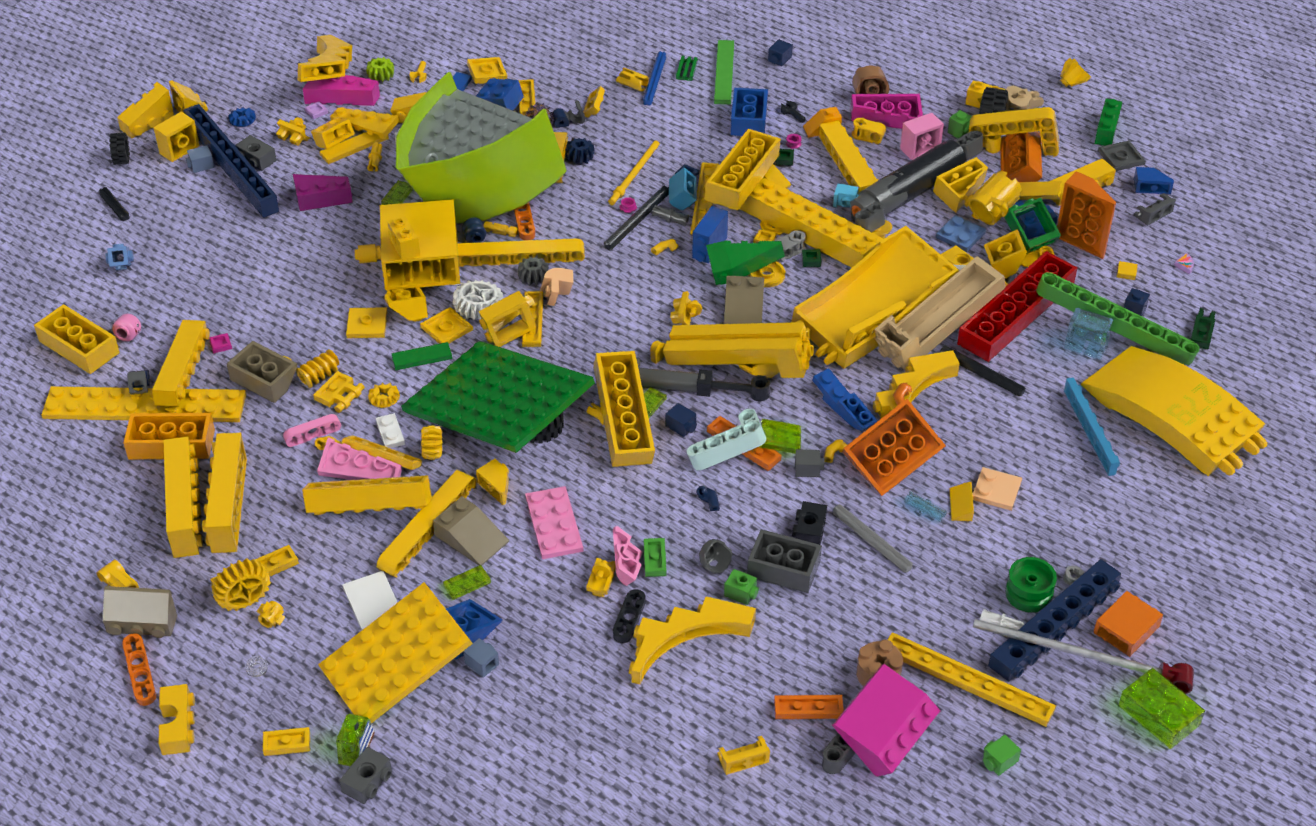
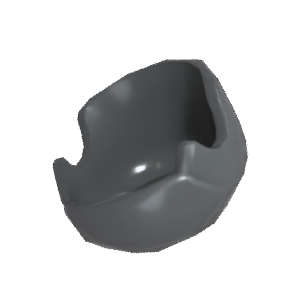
(715, 550)

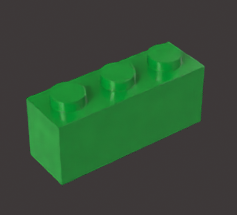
(1108, 122)

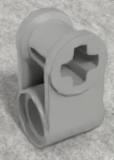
(792, 246)

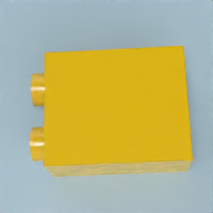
(438, 245)

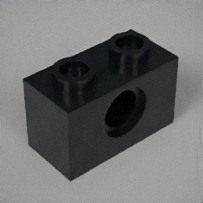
(811, 522)

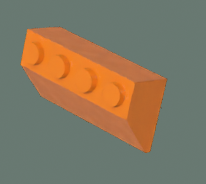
(1022, 156)

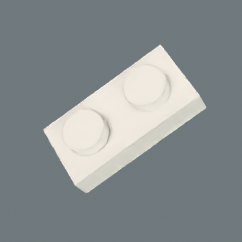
(390, 431)

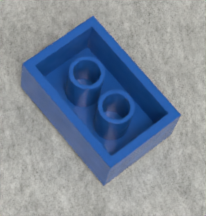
(748, 110)

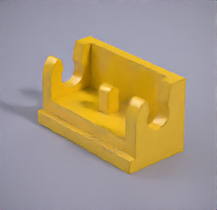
(744, 757)

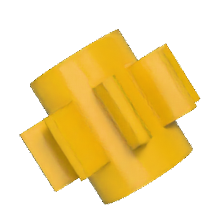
(270, 614)

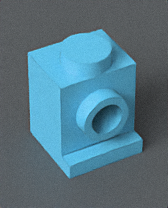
(844, 194)

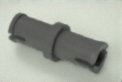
(670, 215)

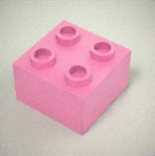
(921, 135)

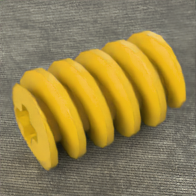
(318, 368)

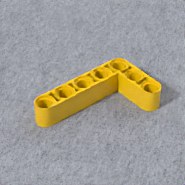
(1020, 122)

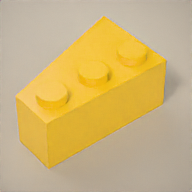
(146, 113)

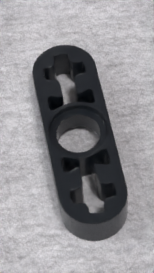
(625, 609)

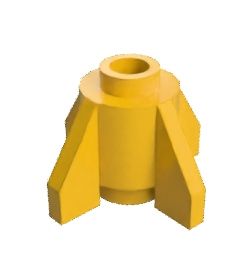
(1073, 73)

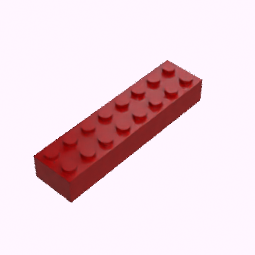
(1012, 309)

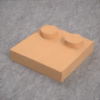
(997, 488)

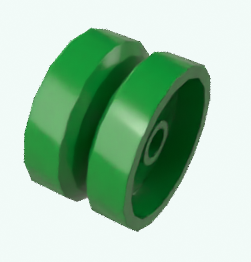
(1030, 584)

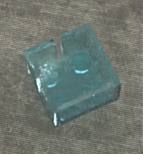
(1090, 327)

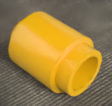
(368, 253)

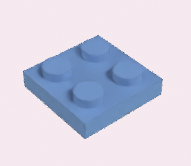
(960, 233)

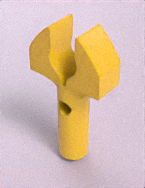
(422, 76)

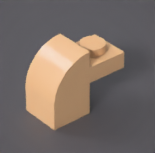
(556, 282)

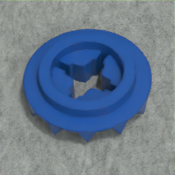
(242, 121)

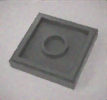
(1121, 155)

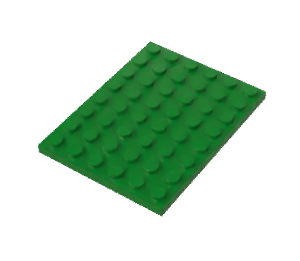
(498, 395)

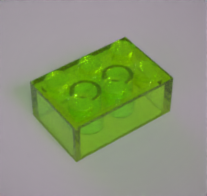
(1161, 708)

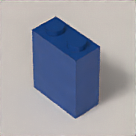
(710, 230)

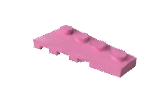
(350, 464)

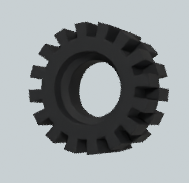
(119, 148)

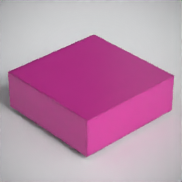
(220, 343)

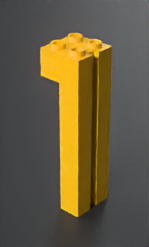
(742, 344)

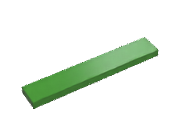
(724, 72)

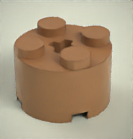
(870, 80)
(874, 655)

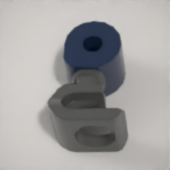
(565, 117)
(138, 379)

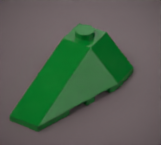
(741, 258)

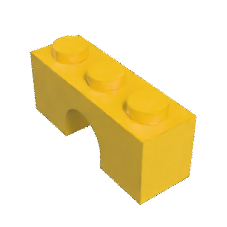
(176, 735)

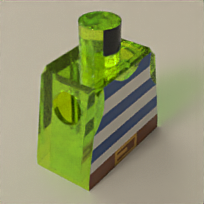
(358, 734)

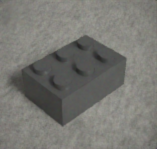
(784, 560)

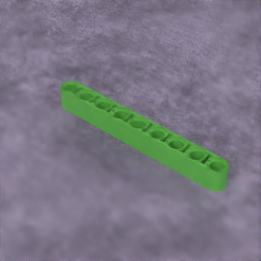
(1125, 321)

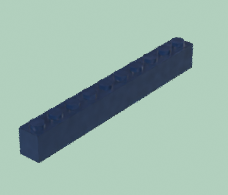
(233, 162)

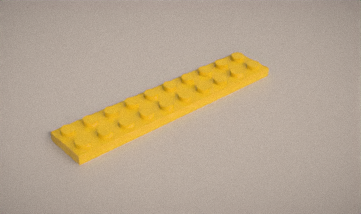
(118, 403)

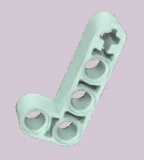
(728, 443)

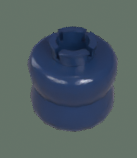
(473, 230)

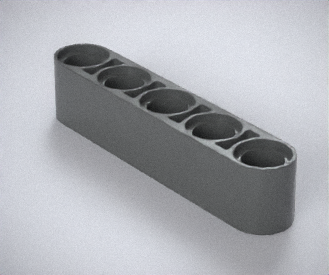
(836, 751)

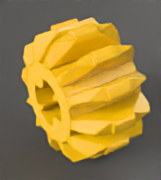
(431, 442)

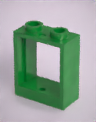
(1051, 230)

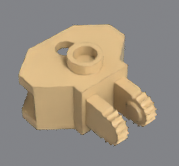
(1022, 99)

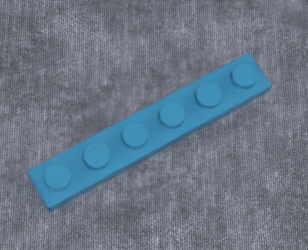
(1091, 427)

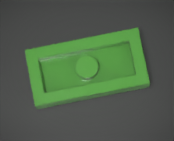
(655, 557)

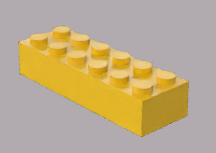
(742, 169)
(623, 408)
(225, 493)
(182, 497)

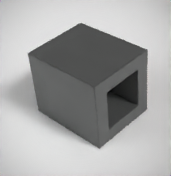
(808, 463)

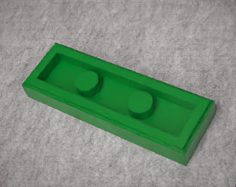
(421, 356)

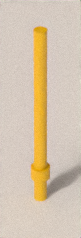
(620, 190)

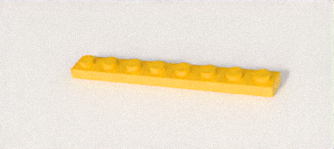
(974, 681)

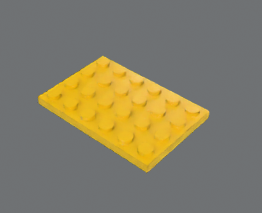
(395, 654)

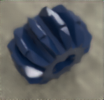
(579, 150)

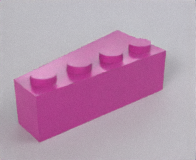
(342, 91)
(886, 108)

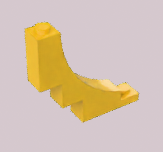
(331, 62)

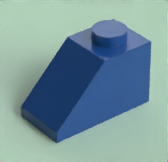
(1152, 181)

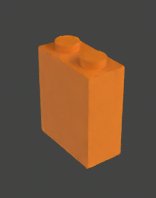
(1128, 623)

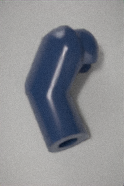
(709, 496)

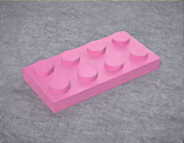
(554, 522)

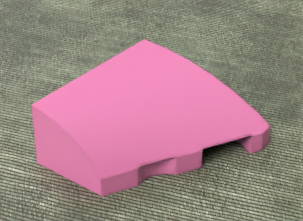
(626, 557)

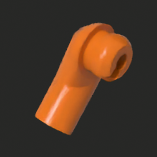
(902, 390)

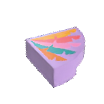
(1185, 263)

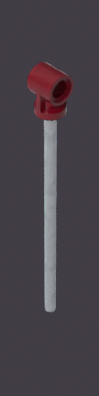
(1179, 674)

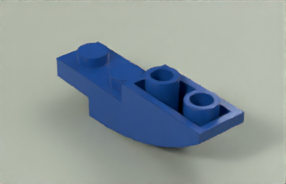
(842, 402)

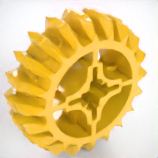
(240, 584)

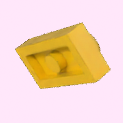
(593, 102)
(286, 741)

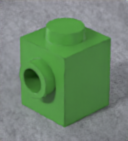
(959, 124)
(741, 587)
(1001, 755)

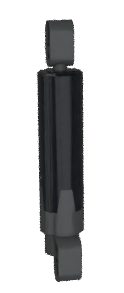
(911, 180)

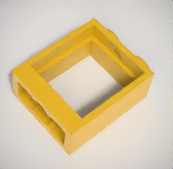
(502, 308)

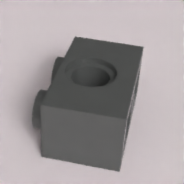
(257, 152)
(367, 764)

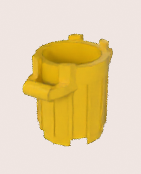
(994, 198)

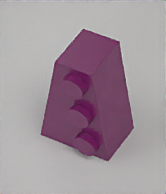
(321, 191)

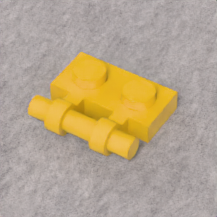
(333, 390)

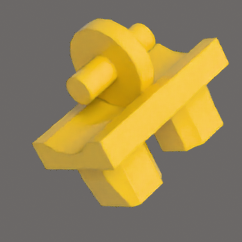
(294, 128)
(685, 309)
(601, 577)

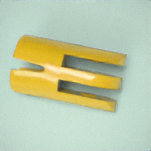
(632, 79)

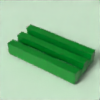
(688, 61)

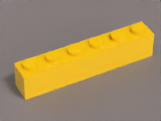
(846, 155)
(180, 363)
(367, 494)

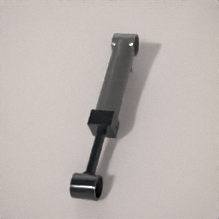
(700, 382)

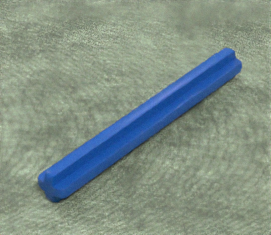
(654, 78)

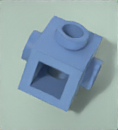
(113, 253)

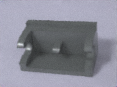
(1156, 211)

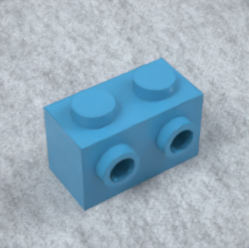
(682, 189)

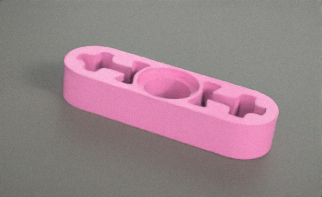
(304, 428)

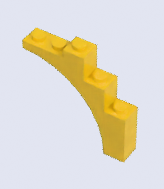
(920, 374)
(711, 618)

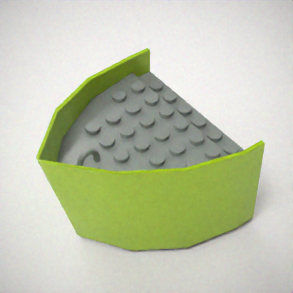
(476, 153)

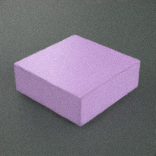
(316, 110)

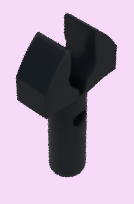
(791, 109)

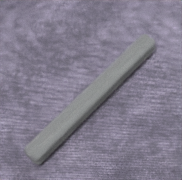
(872, 538)

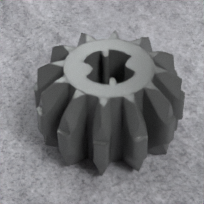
(532, 270)

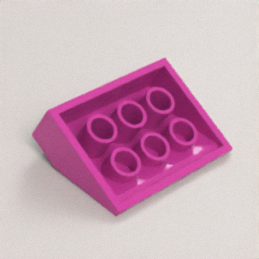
(885, 720)

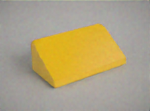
(961, 502)

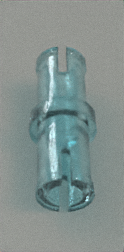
(925, 506)

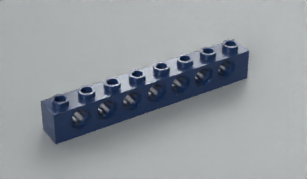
(1055, 619)

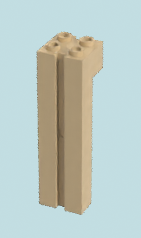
(939, 313)

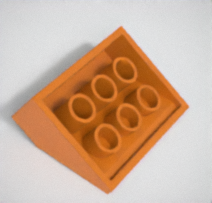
(1086, 214)
(893, 447)

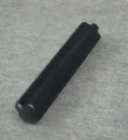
(114, 204)

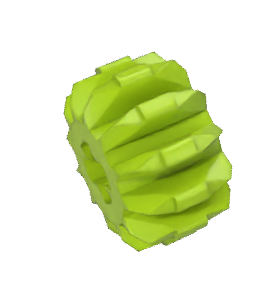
(380, 69)

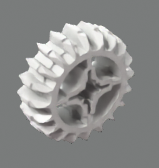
(475, 296)

